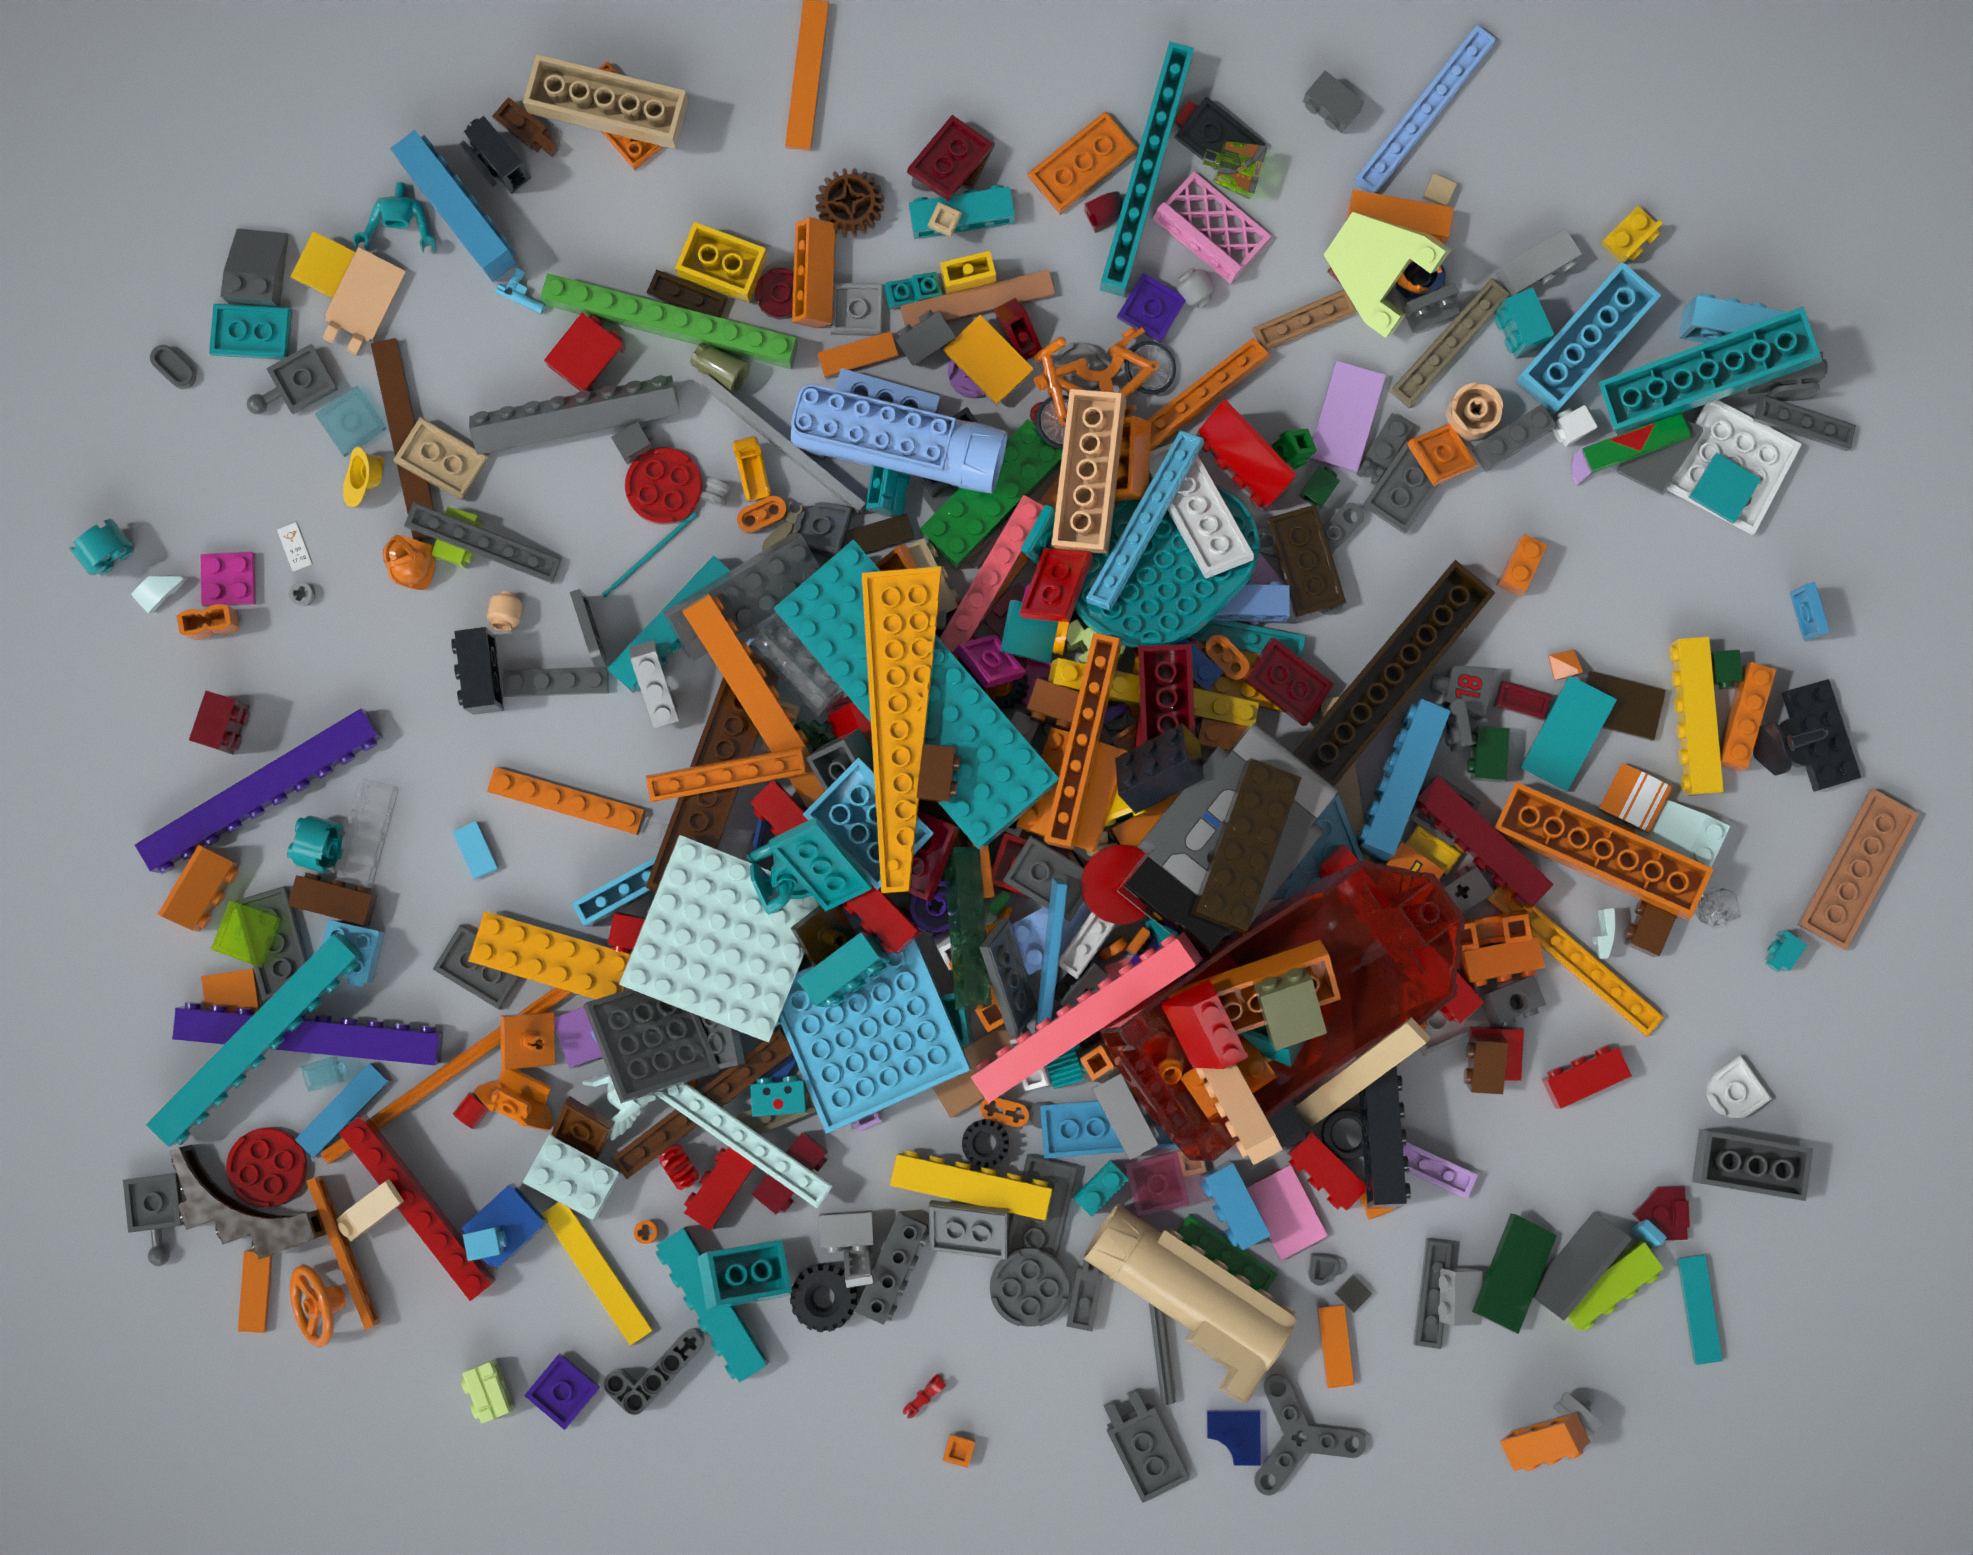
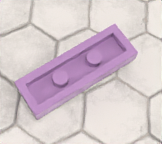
(1439, 1171)

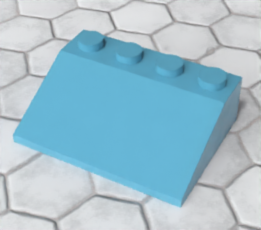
(851, 818)

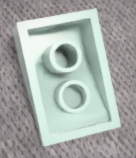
(1688, 833)

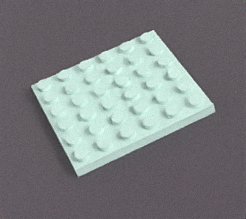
(715, 945)

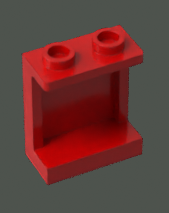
(584, 352)

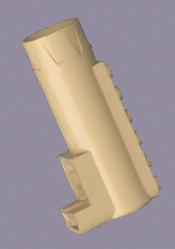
(1220, 1309)

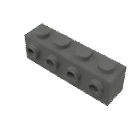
(891, 1267)

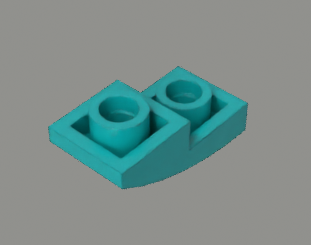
(912, 290)

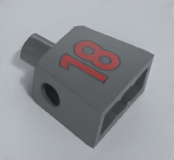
(1467, 684)

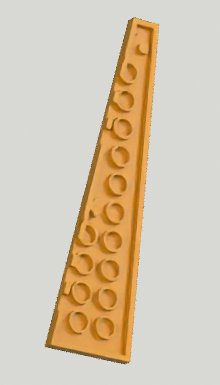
(900, 654)

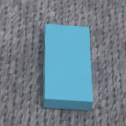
(475, 850)

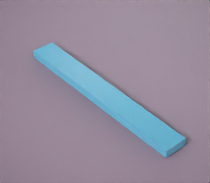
(1145, 520)

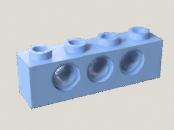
(877, 389)

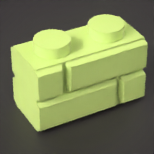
(487, 1391)

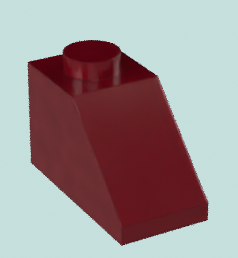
(1018, 328)

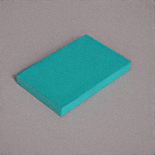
(250, 331)

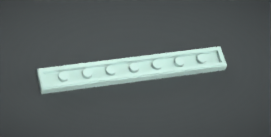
(747, 1142)

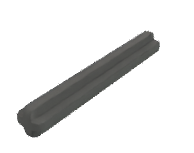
(1162, 1356)

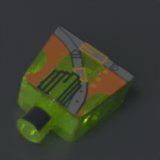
(1237, 166)

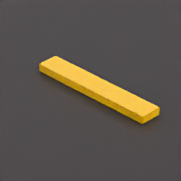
(597, 1272)

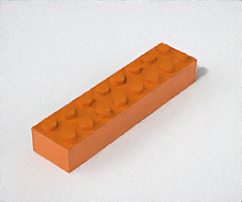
(1603, 851)

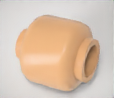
(504, 611)

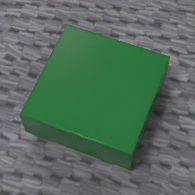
(999, 903)

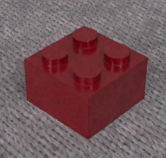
(220, 722)

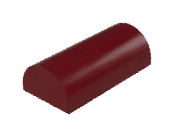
(1165, 689)

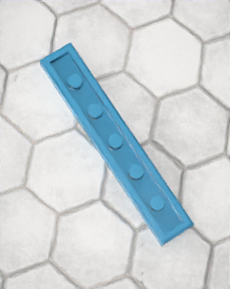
(1051, 950)

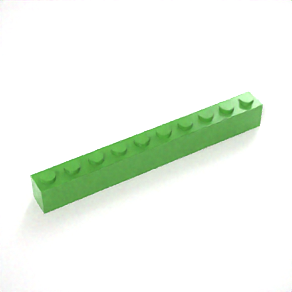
(669, 321)

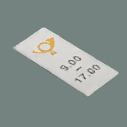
(294, 547)

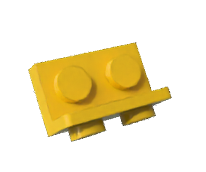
(1631, 234)

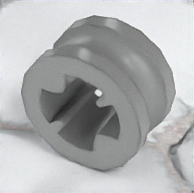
(305, 600)

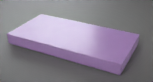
(1347, 416)

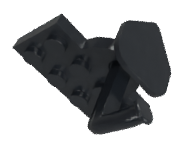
(1814, 736)

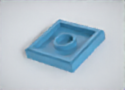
(1809, 611)

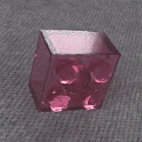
(1156, 1183)

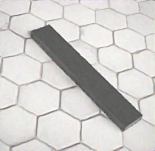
(482, 542)

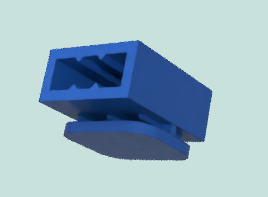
(515, 1217)

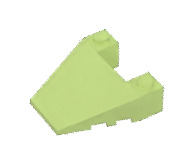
(1370, 259)

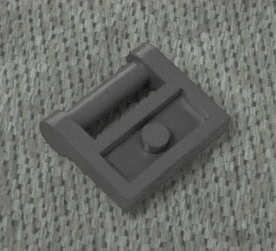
(1458, 728)

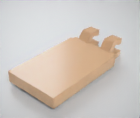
(362, 298)

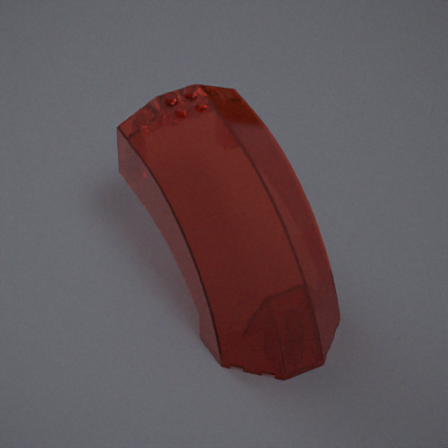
(1392, 957)

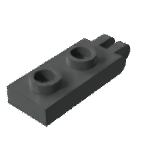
(1085, 1297)

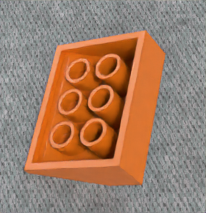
(1099, 795)

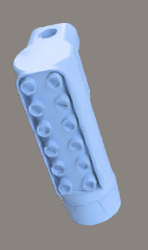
(897, 438)

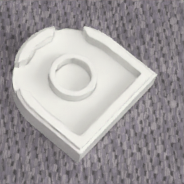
(1736, 1090)

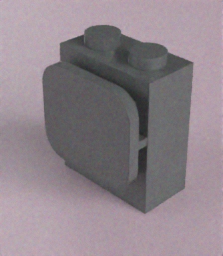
(1795, 385)

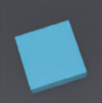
(1648, 1233)

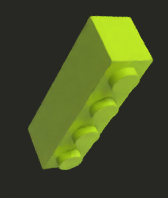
(1619, 1281)

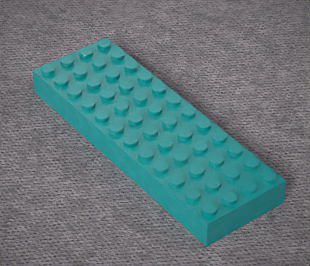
(998, 767)

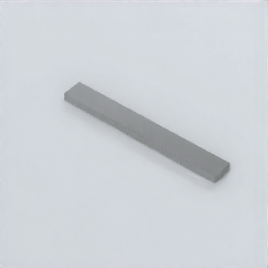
(783, 444)

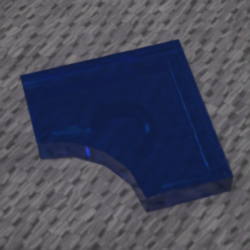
(1238, 1432)

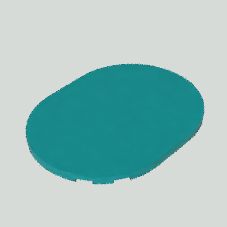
(1167, 590)

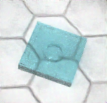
(350, 421)

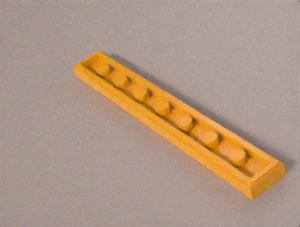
(1583, 965)

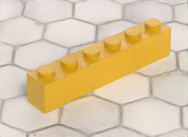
(1696, 716)
(971, 1186)

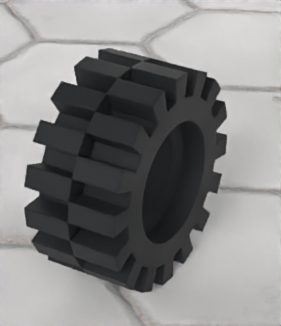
(981, 1159)

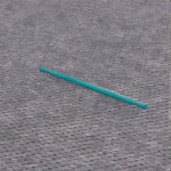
(649, 554)

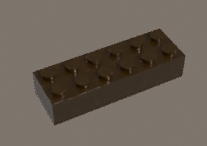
(1246, 845)

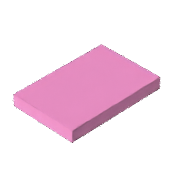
(1286, 1212)

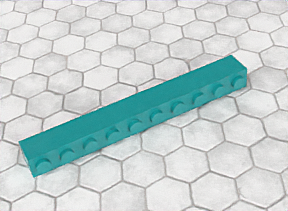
(1146, 169)
(254, 1040)

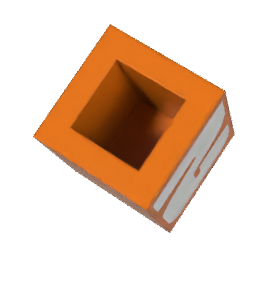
(1099, 1064)

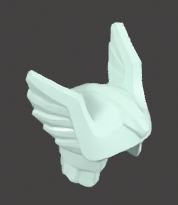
(628, 1110)

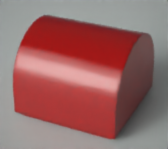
(470, 1111)

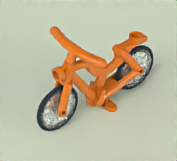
(1147, 367)

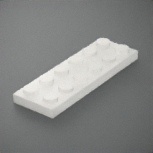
(1204, 519)

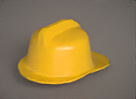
(362, 475)

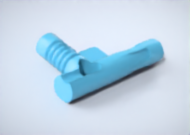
(519, 292)

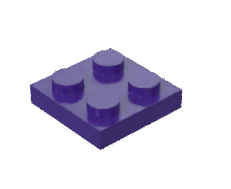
(1151, 307)
(562, 1391)

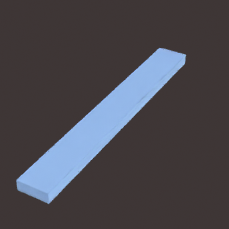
(1425, 110)

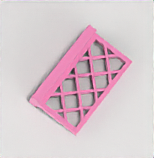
(1202, 245)

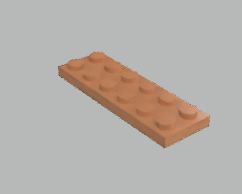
(1857, 869)

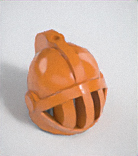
(409, 562)

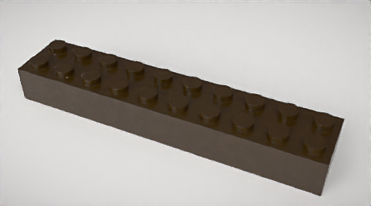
(1393, 673)

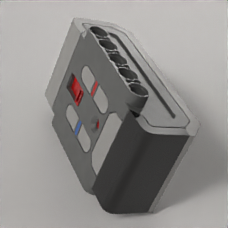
(1184, 838)

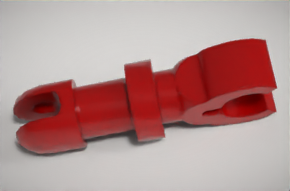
(923, 1397)

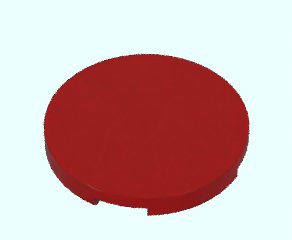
(663, 486)
(1103, 877)
(266, 1167)

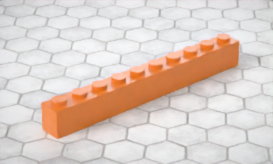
(750, 688)

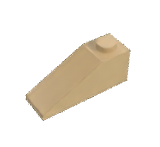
(369, 1211)

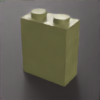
(1290, 1008)

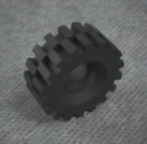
(803, 1298)

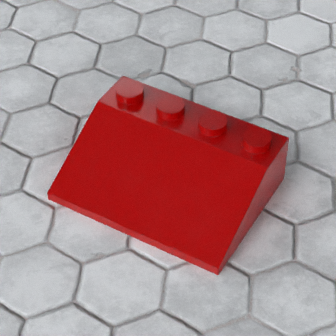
(1245, 456)

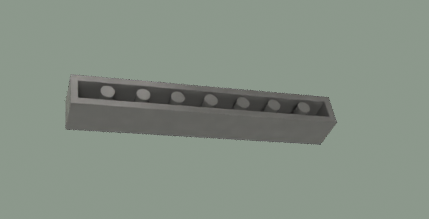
(574, 414)

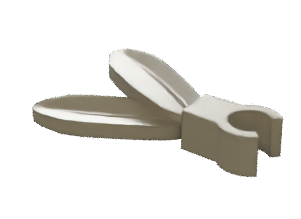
(784, 529)

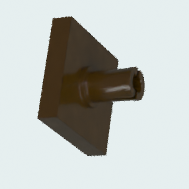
(823, 933)

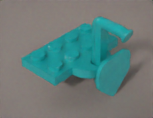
(804, 866)

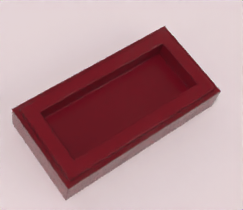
(1522, 700)

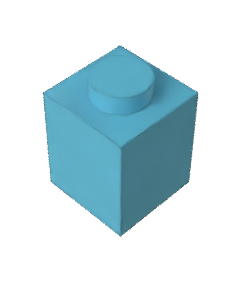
(484, 1243)

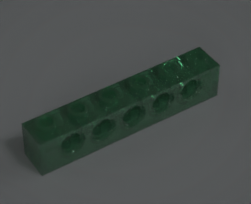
(967, 928)

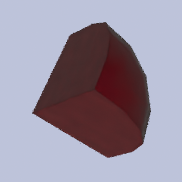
(1104, 210)

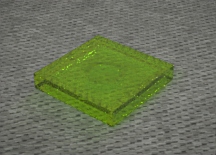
(245, 933)

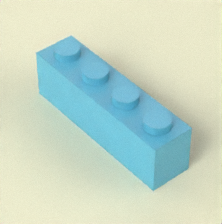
(614, 895)

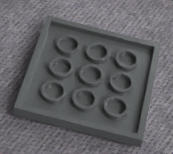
(648, 1043)

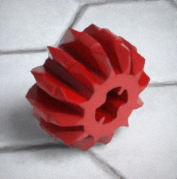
(678, 1167)

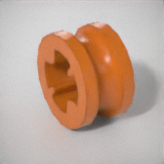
(652, 1237)

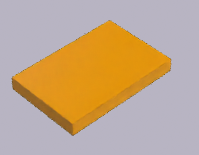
(988, 360)

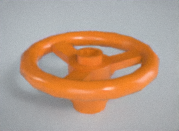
(319, 1303)

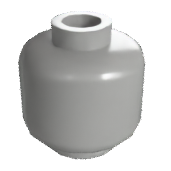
(1195, 287)

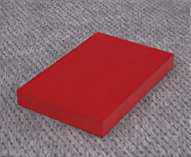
(1056, 585)

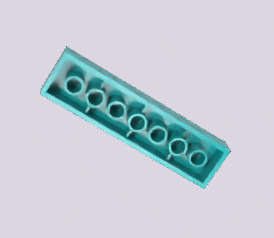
(1710, 371)

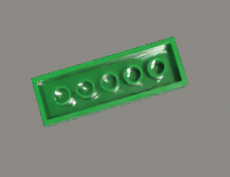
(974, 516)

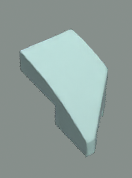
(156, 589)
(1607, 927)

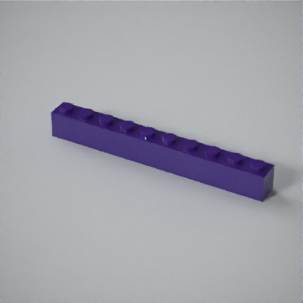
(258, 791)
(317, 1035)

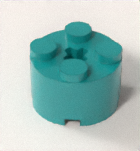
(101, 547)
(316, 844)

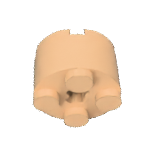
(1472, 397)

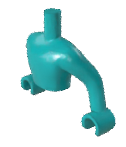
(396, 213)

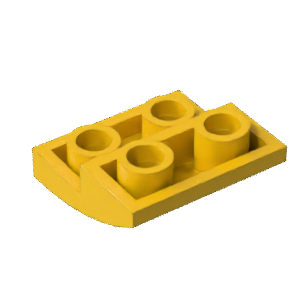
(322, 264)

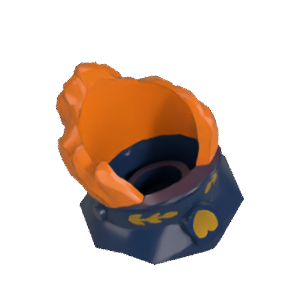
(1418, 282)

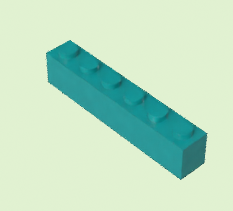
(660, 629)
(724, 1324)

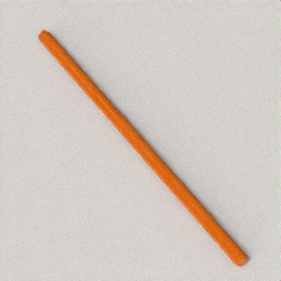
(445, 1073)

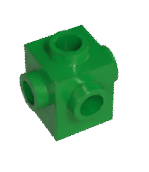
(1295, 447)

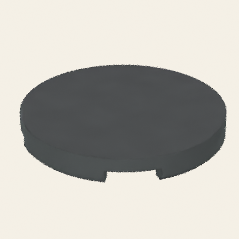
(1029, 1287)

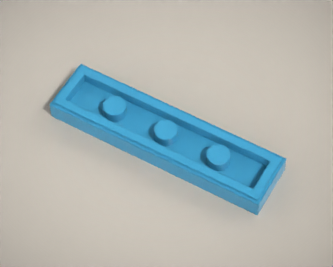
(342, 1110)

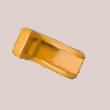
(751, 468)

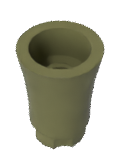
(723, 368)

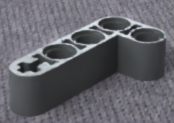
(660, 1368)

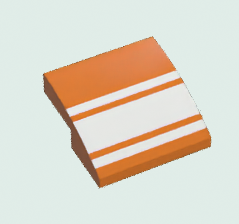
(1635, 798)

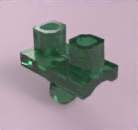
(815, 732)

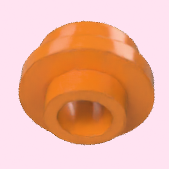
(1174, 1074)

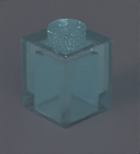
(323, 1073)

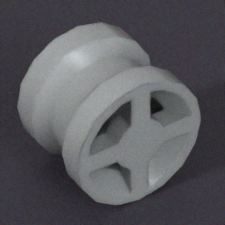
(716, 492)

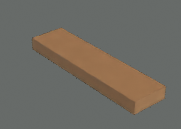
(1304, 320)

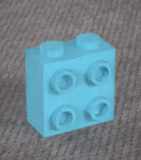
(366, 941)

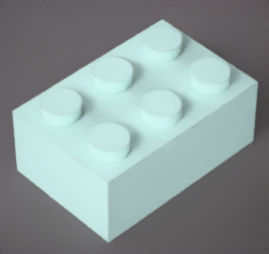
(572, 1178)

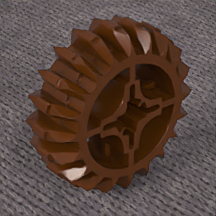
(860, 202)

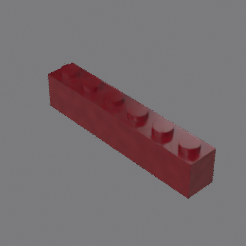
(1482, 842)

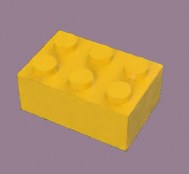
(721, 262)

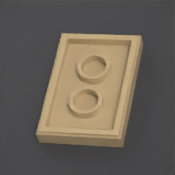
(440, 459)

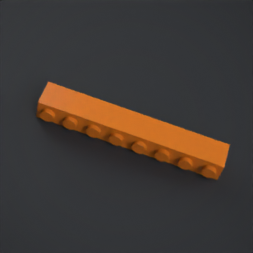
(1083, 741)

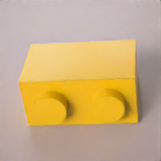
(968, 272)

